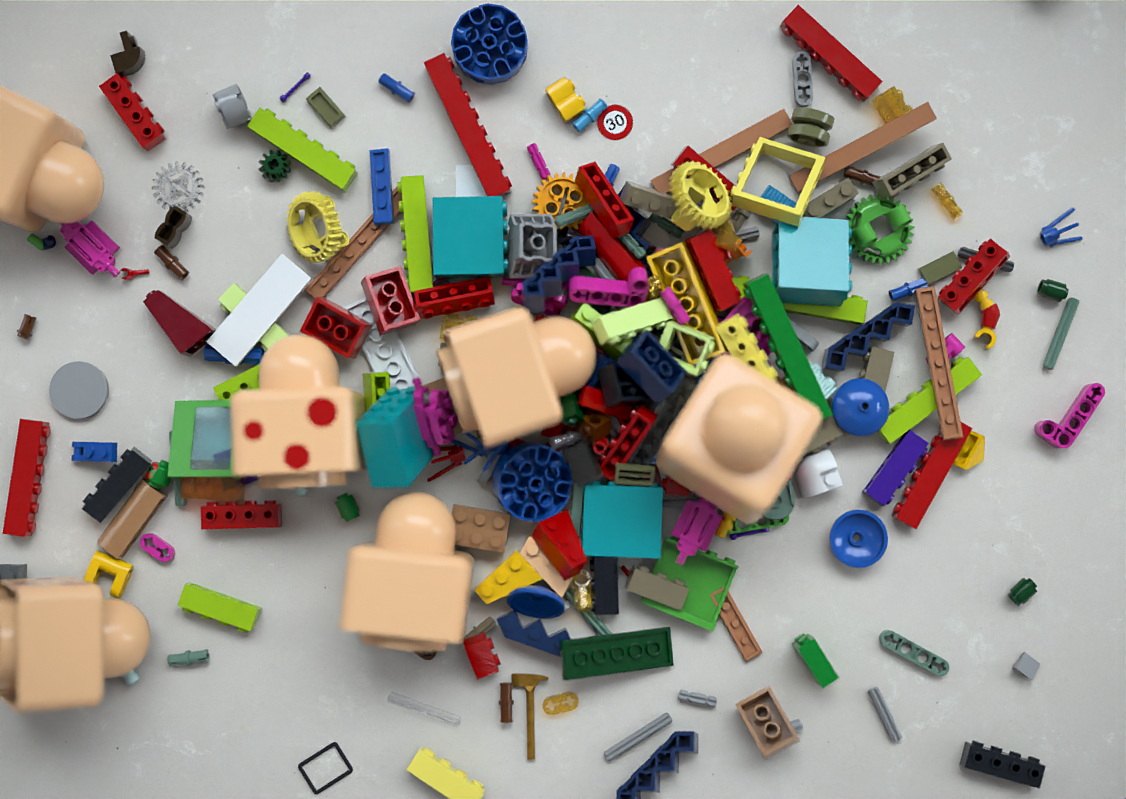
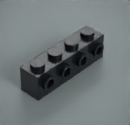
(117, 484)
(1002, 764)

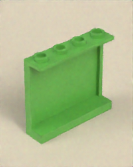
(703, 576)

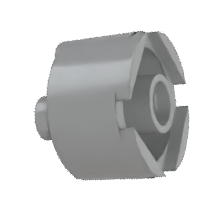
(232, 106)

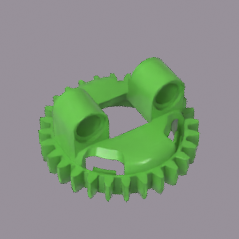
(865, 237)

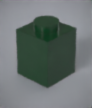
(571, 411)

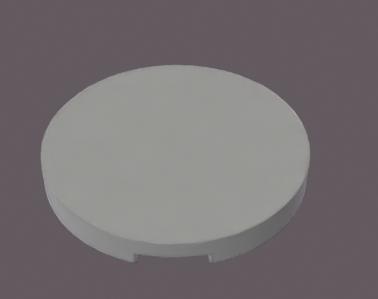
(79, 390)

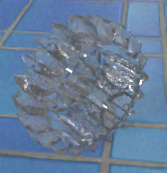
(182, 181)

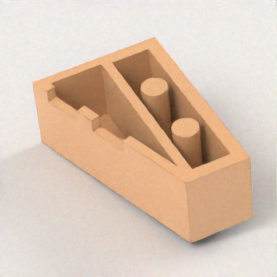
(540, 562)

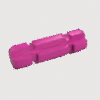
(538, 161)

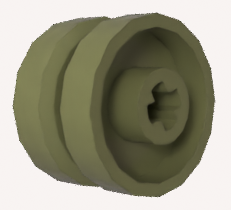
(810, 127)

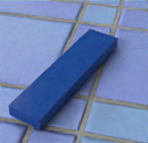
(381, 186)

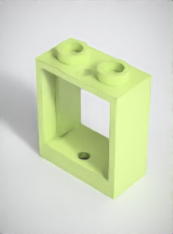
(709, 346)

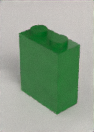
(815, 660)

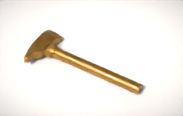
(529, 682)

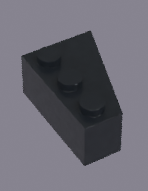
(605, 585)

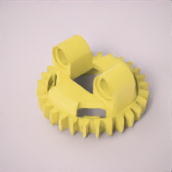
(693, 191)
(306, 235)

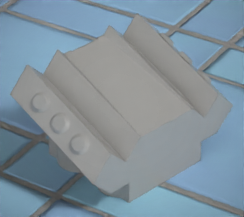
(531, 243)

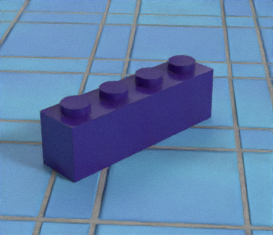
(895, 468)

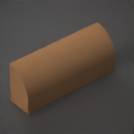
(131, 519)

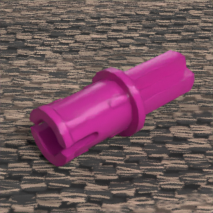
(675, 306)

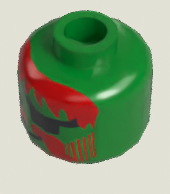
(158, 474)

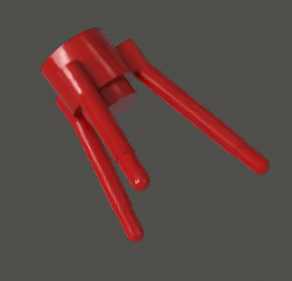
(455, 455)

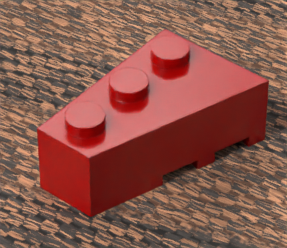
(561, 544)

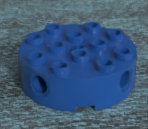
(479, 28)
(514, 481)

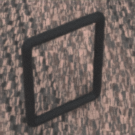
(333, 781)

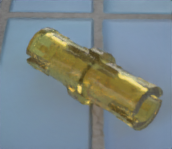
(947, 200)

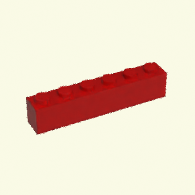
(830, 53)
(26, 478)
(928, 478)

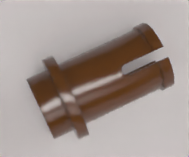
(26, 327)

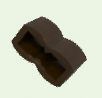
(171, 230)

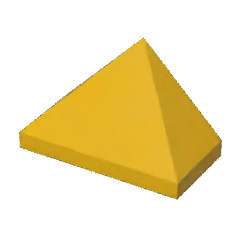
(971, 452)

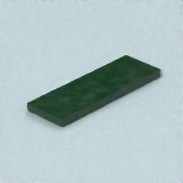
(616, 653)

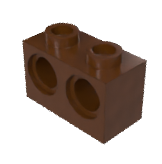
(595, 424)

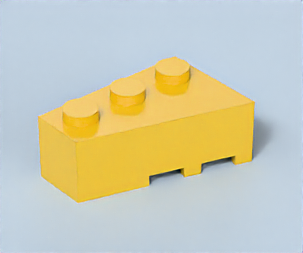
(509, 575)

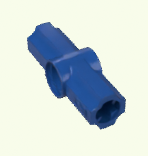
(254, 356)

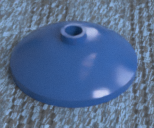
(848, 407)
(871, 542)
(536, 602)

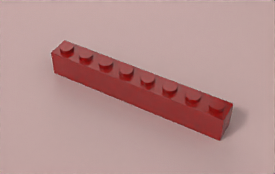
(466, 125)

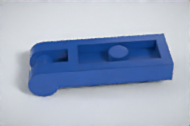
(95, 451)

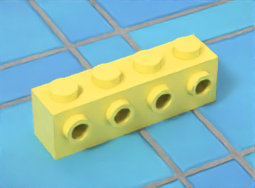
(744, 345)
(443, 777)

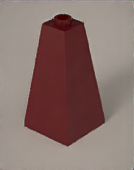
(181, 325)

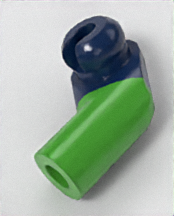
(42, 244)

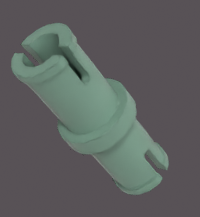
(188, 658)

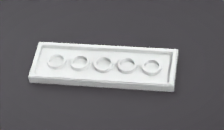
(259, 310)
(386, 351)

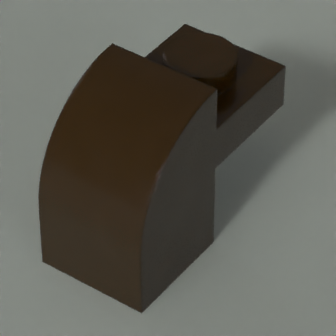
(130, 60)

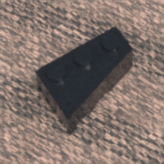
(620, 388)

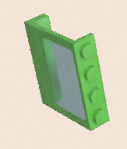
(201, 440)

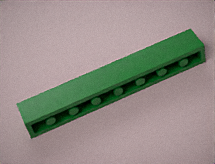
(784, 342)

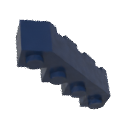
(638, 228)
(562, 267)
(858, 340)
(532, 634)
(663, 760)

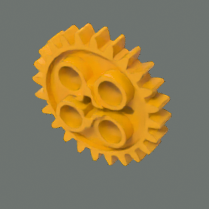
(547, 198)

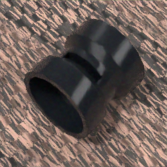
(566, 235)

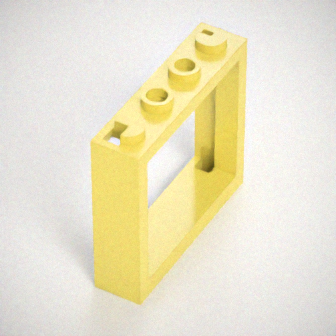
(769, 208)

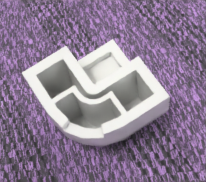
(817, 473)

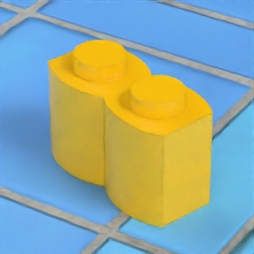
(565, 99)

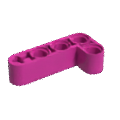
(610, 292)
(1074, 413)

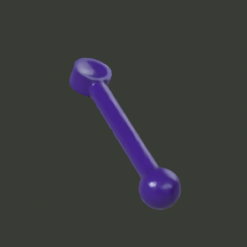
(283, 98)
(734, 536)

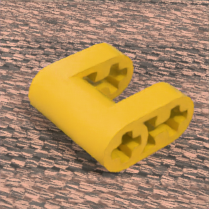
(113, 566)

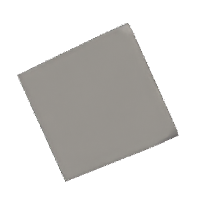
(1026, 666)

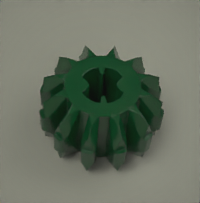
(278, 171)

